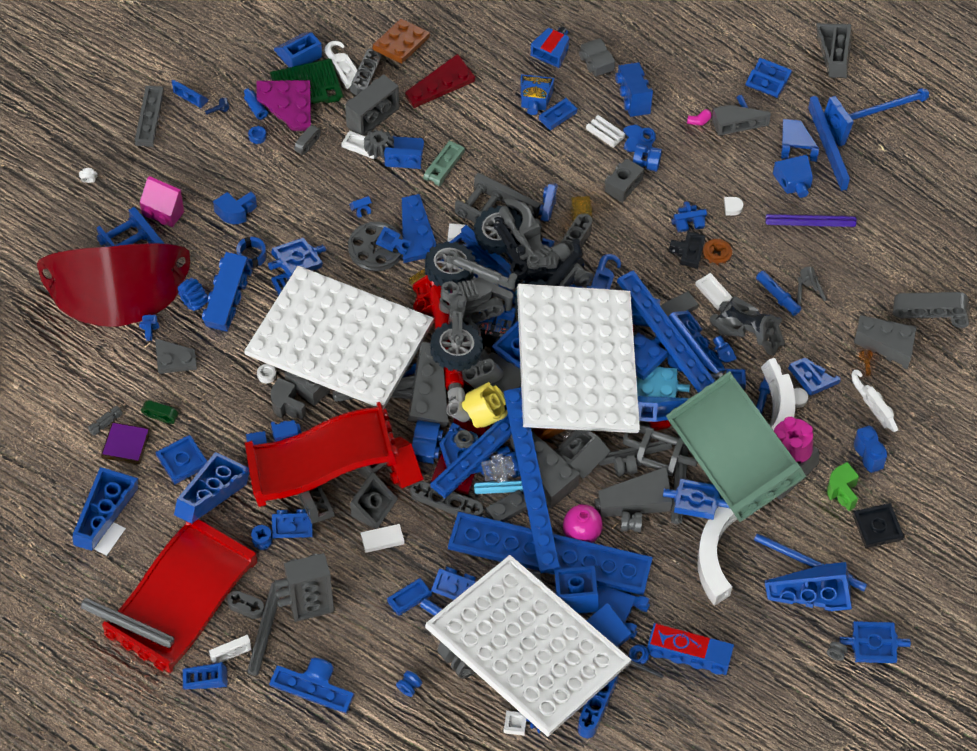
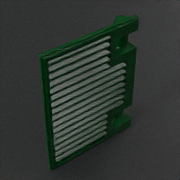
(321, 77)

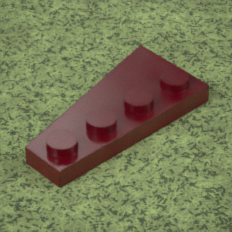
(445, 79)

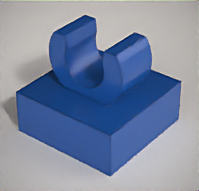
(361, 204)

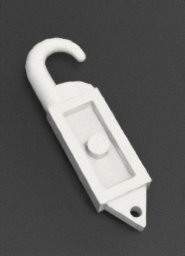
(342, 64)
(875, 402)

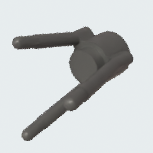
(808, 278)

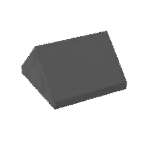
(372, 502)

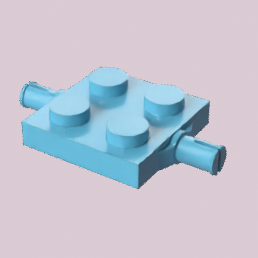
(661, 383)

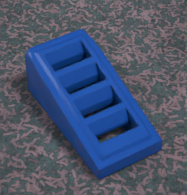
(214, 682)

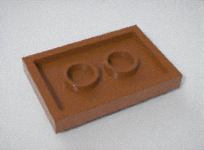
(401, 41)

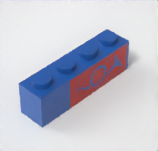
(690, 649)

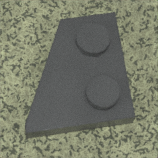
(174, 357)

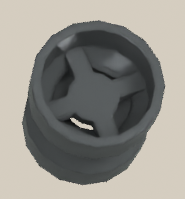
(625, 465)
(631, 521)

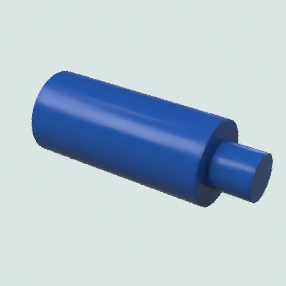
(256, 107)

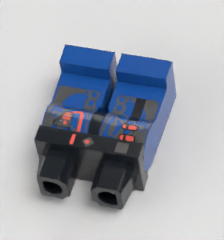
(493, 332)

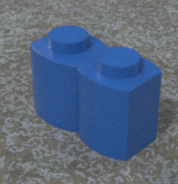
(426, 440)
(870, 449)

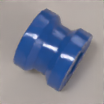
(264, 541)
(409, 683)

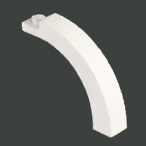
(781, 392)
(709, 570)

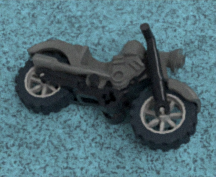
(523, 247)

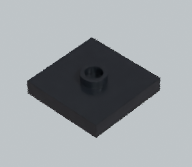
(878, 525)

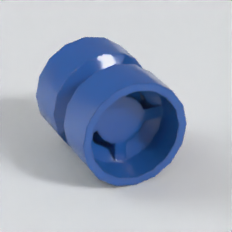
(653, 158)

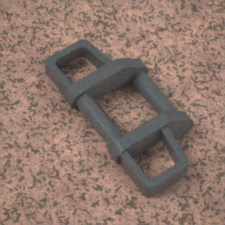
(642, 447)

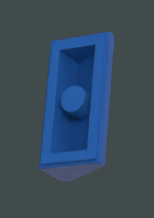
(188, 94)

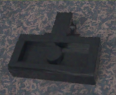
(689, 249)

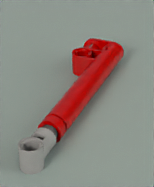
(428, 303)

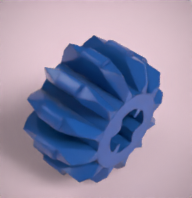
(192, 294)

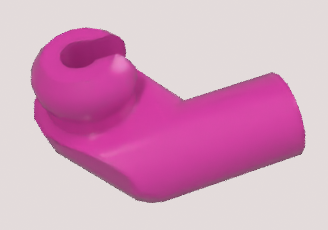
(701, 119)

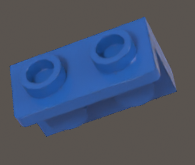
(291, 525)
(450, 584)

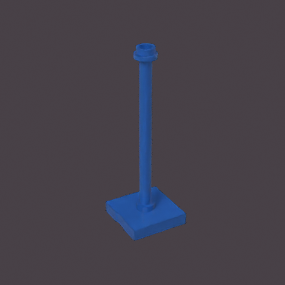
(841, 122)

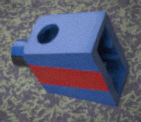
(551, 46)

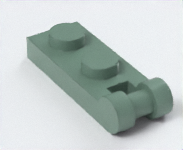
(444, 163)

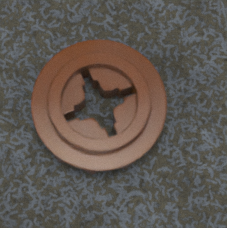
(718, 245)

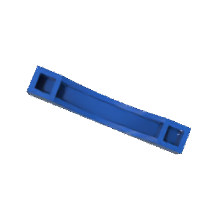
(656, 408)

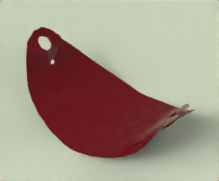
(114, 282)

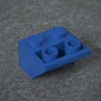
(300, 50)

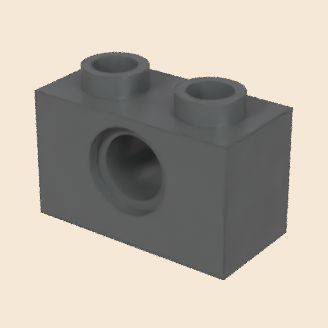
(624, 180)

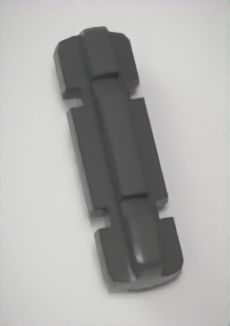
(104, 420)

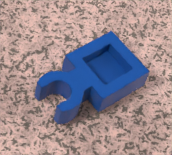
(390, 239)

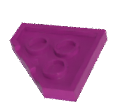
(287, 101)

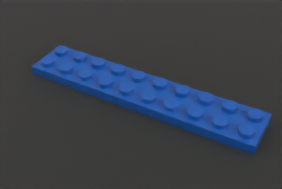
(499, 539)

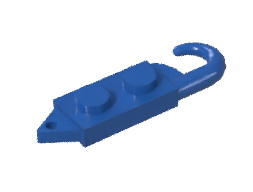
(604, 276)

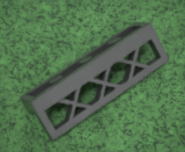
(311, 507)

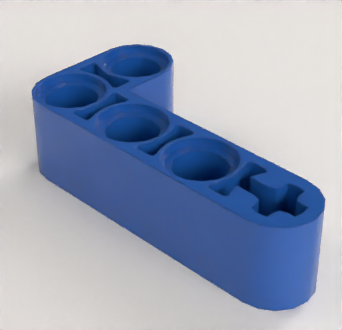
(601, 700)

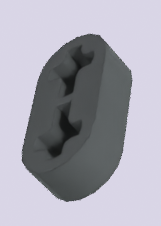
(307, 139)
(244, 608)

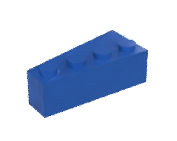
(226, 291)
(210, 487)
(104, 504)

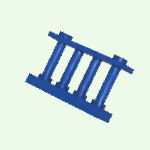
(136, 220)

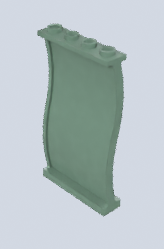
(735, 446)

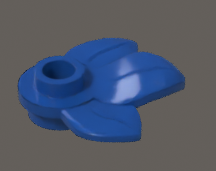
(636, 136)

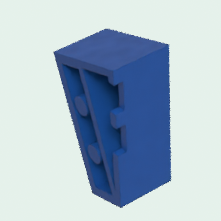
(634, 89)

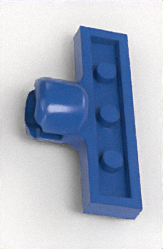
(313, 685)

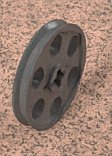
(366, 248)

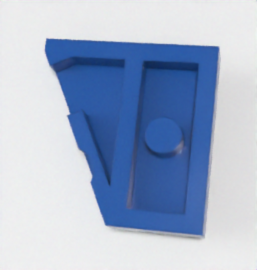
(812, 376)

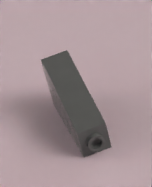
(635, 495)

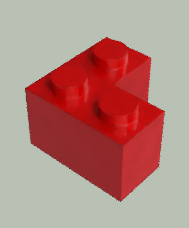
(407, 468)

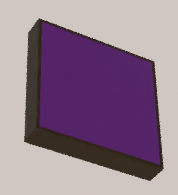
(125, 443)

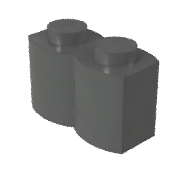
(597, 57)

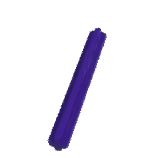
(810, 220)

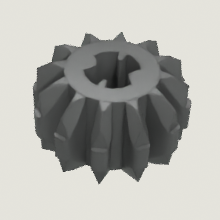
(377, 141)

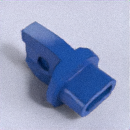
(149, 323)
(724, 350)

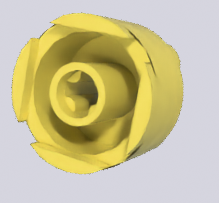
(485, 405)

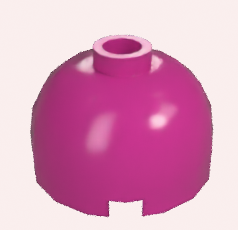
(583, 523)

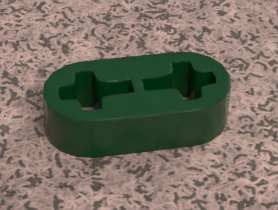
(159, 412)

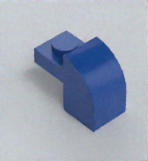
(234, 211)

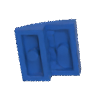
(768, 77)

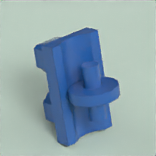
(686, 215)

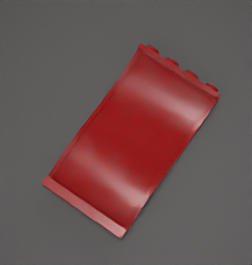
(320, 454)
(182, 591)

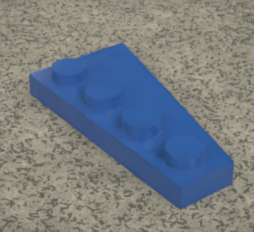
(416, 229)

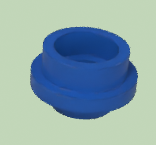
(635, 650)

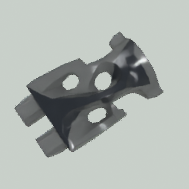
(735, 321)

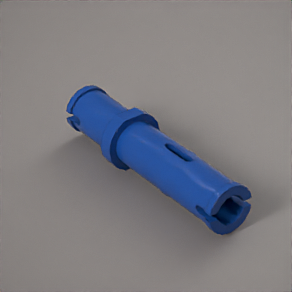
(784, 299)

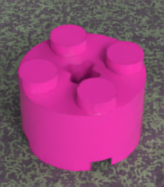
(796, 437)

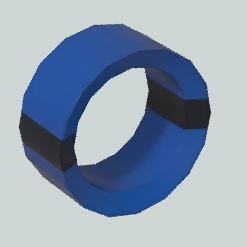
(253, 242)

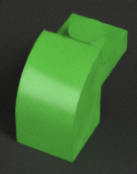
(840, 485)

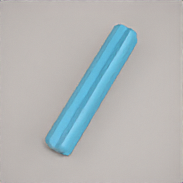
(494, 487)

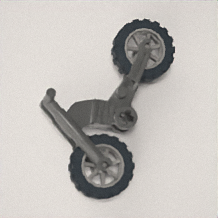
(466, 294)

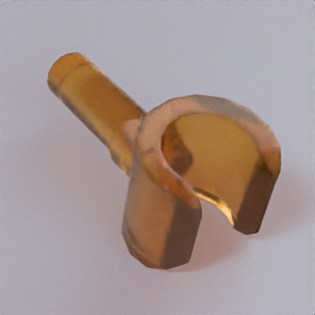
(866, 361)

